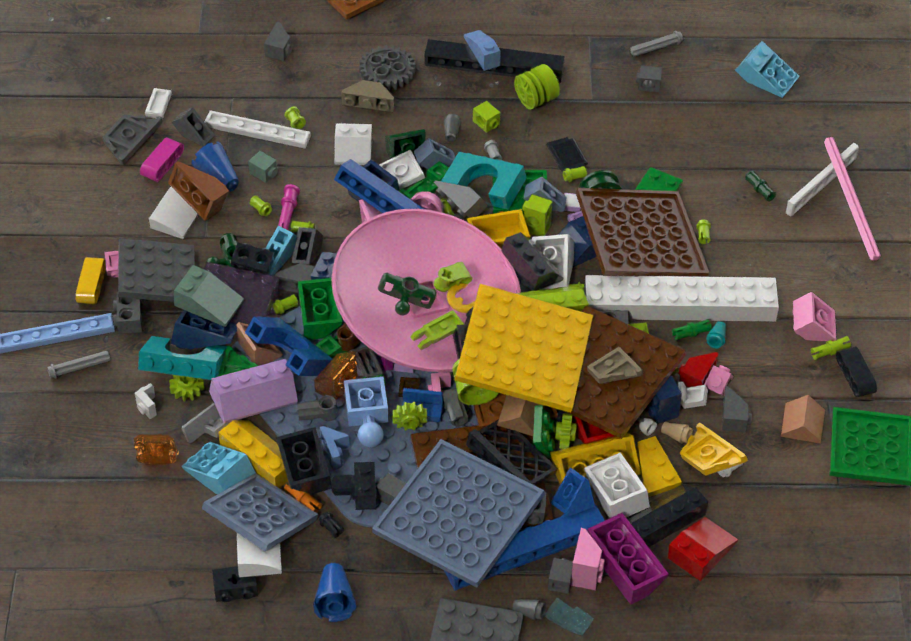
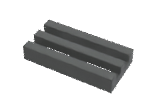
(360, 365)

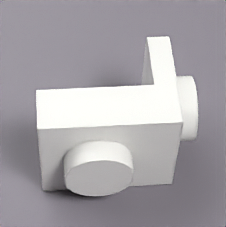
(693, 396)
(144, 401)

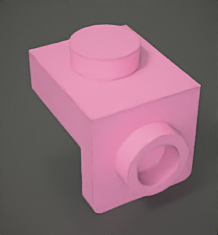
(112, 263)
(718, 379)
(439, 380)

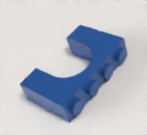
(305, 356)

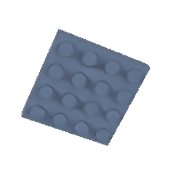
(259, 512)

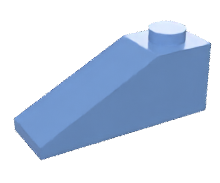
(484, 49)

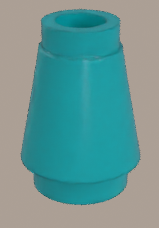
(716, 336)

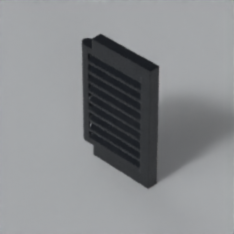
(566, 153)

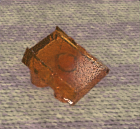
(155, 449)

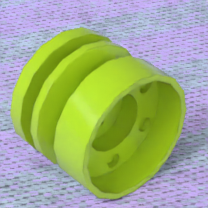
(537, 86)
(472, 394)

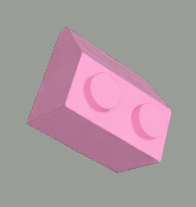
(814, 318)
(587, 563)

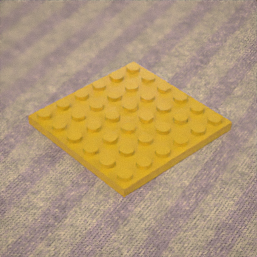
(524, 348)

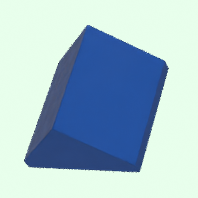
(573, 494)

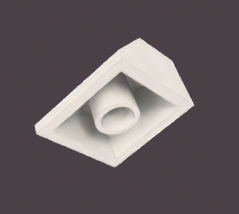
(353, 143)

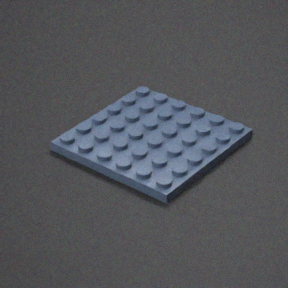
(458, 512)

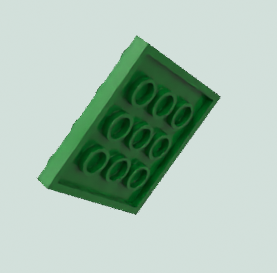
(870, 446)

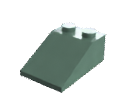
(207, 296)

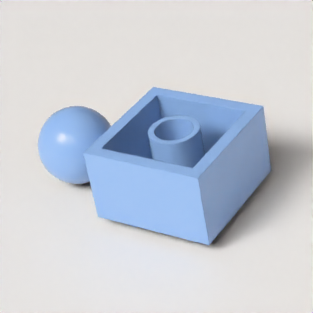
(367, 407)

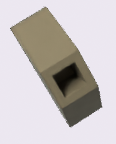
(368, 95)

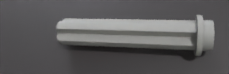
(656, 44)
(78, 364)

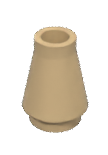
(679, 432)

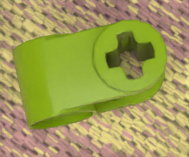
(452, 275)

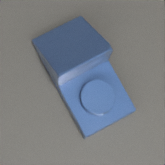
(334, 443)

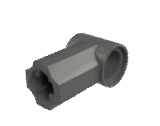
(454, 407)
(324, 408)

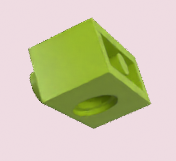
(537, 215)

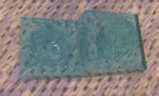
(569, 618)

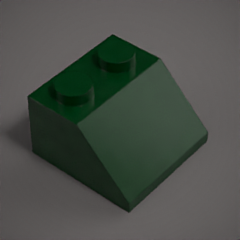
(402, 142)

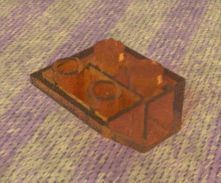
(332, 377)

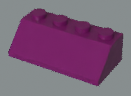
(627, 558)

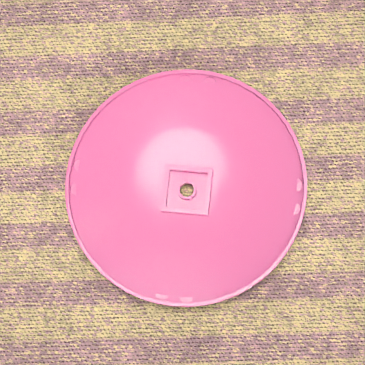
(413, 246)

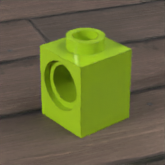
(486, 116)

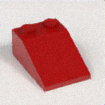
(700, 547)

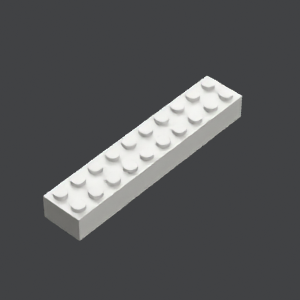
(685, 297)

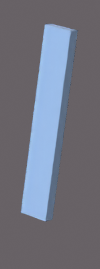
(56, 333)

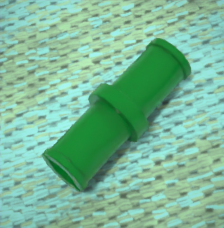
(691, 329)

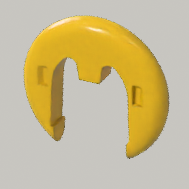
(456, 303)

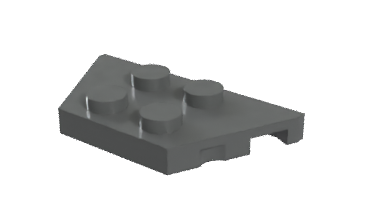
(129, 134)

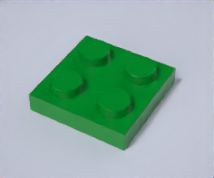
(543, 431)

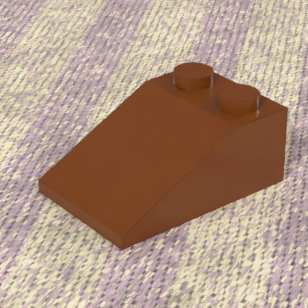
(198, 189)

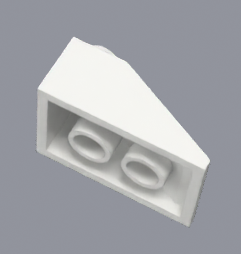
(560, 252)
(617, 486)

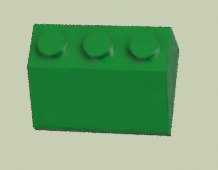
(318, 308)

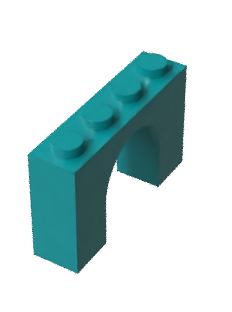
(509, 176)
(156, 357)

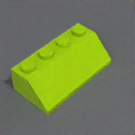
(569, 297)

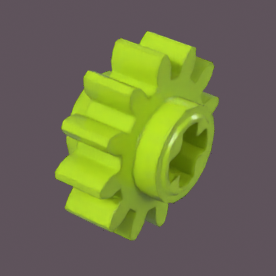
(186, 387)
(409, 416)
(565, 431)

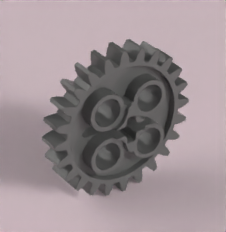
(387, 66)

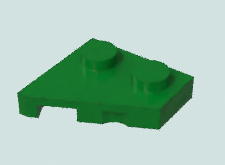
(659, 181)
(234, 362)

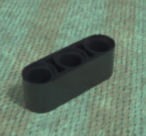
(856, 371)

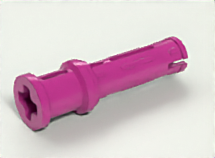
(288, 204)

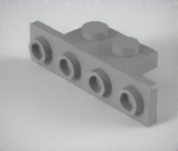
(205, 422)

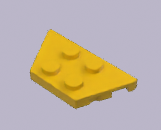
(710, 452)

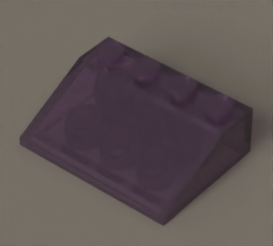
(256, 289)

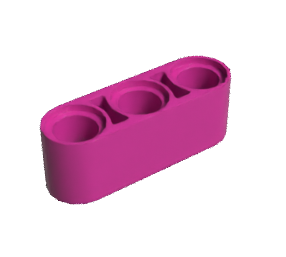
(161, 159)

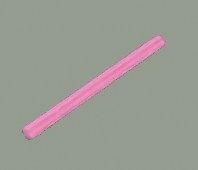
(852, 199)

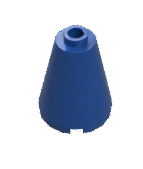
(215, 162)
(334, 595)

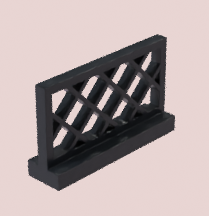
(487, 451)

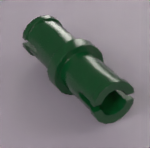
(760, 186)

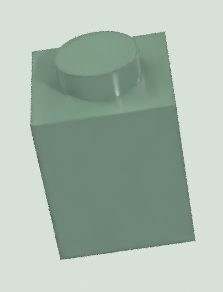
(263, 166)

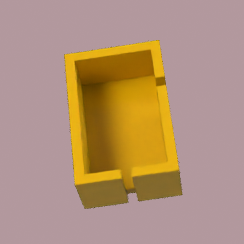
(501, 225)

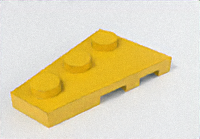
(656, 468)

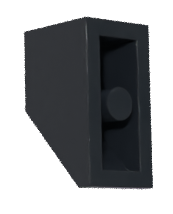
(307, 246)

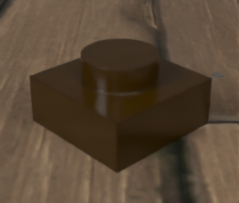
(410, 383)

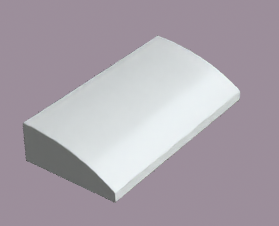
(173, 215)
(255, 561)

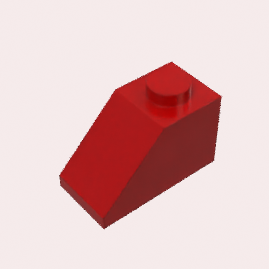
(697, 369)

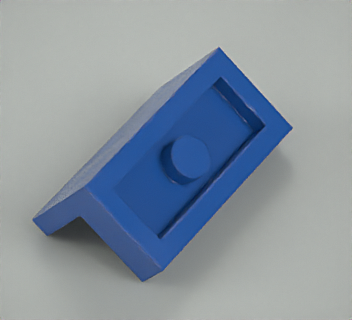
(430, 399)

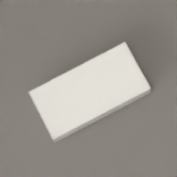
(158, 103)

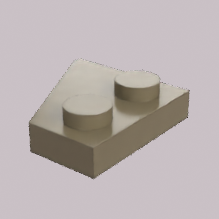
(614, 367)

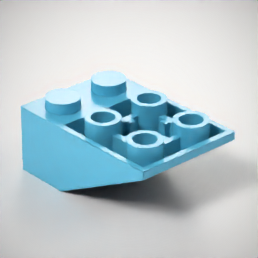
(767, 70)
(219, 467)

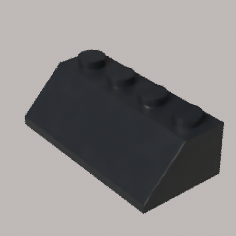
(669, 514)

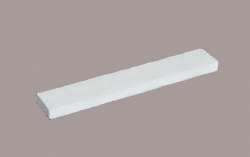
(258, 129)
(819, 181)

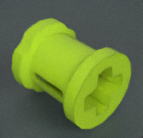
(294, 117)

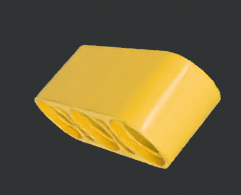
(90, 280)

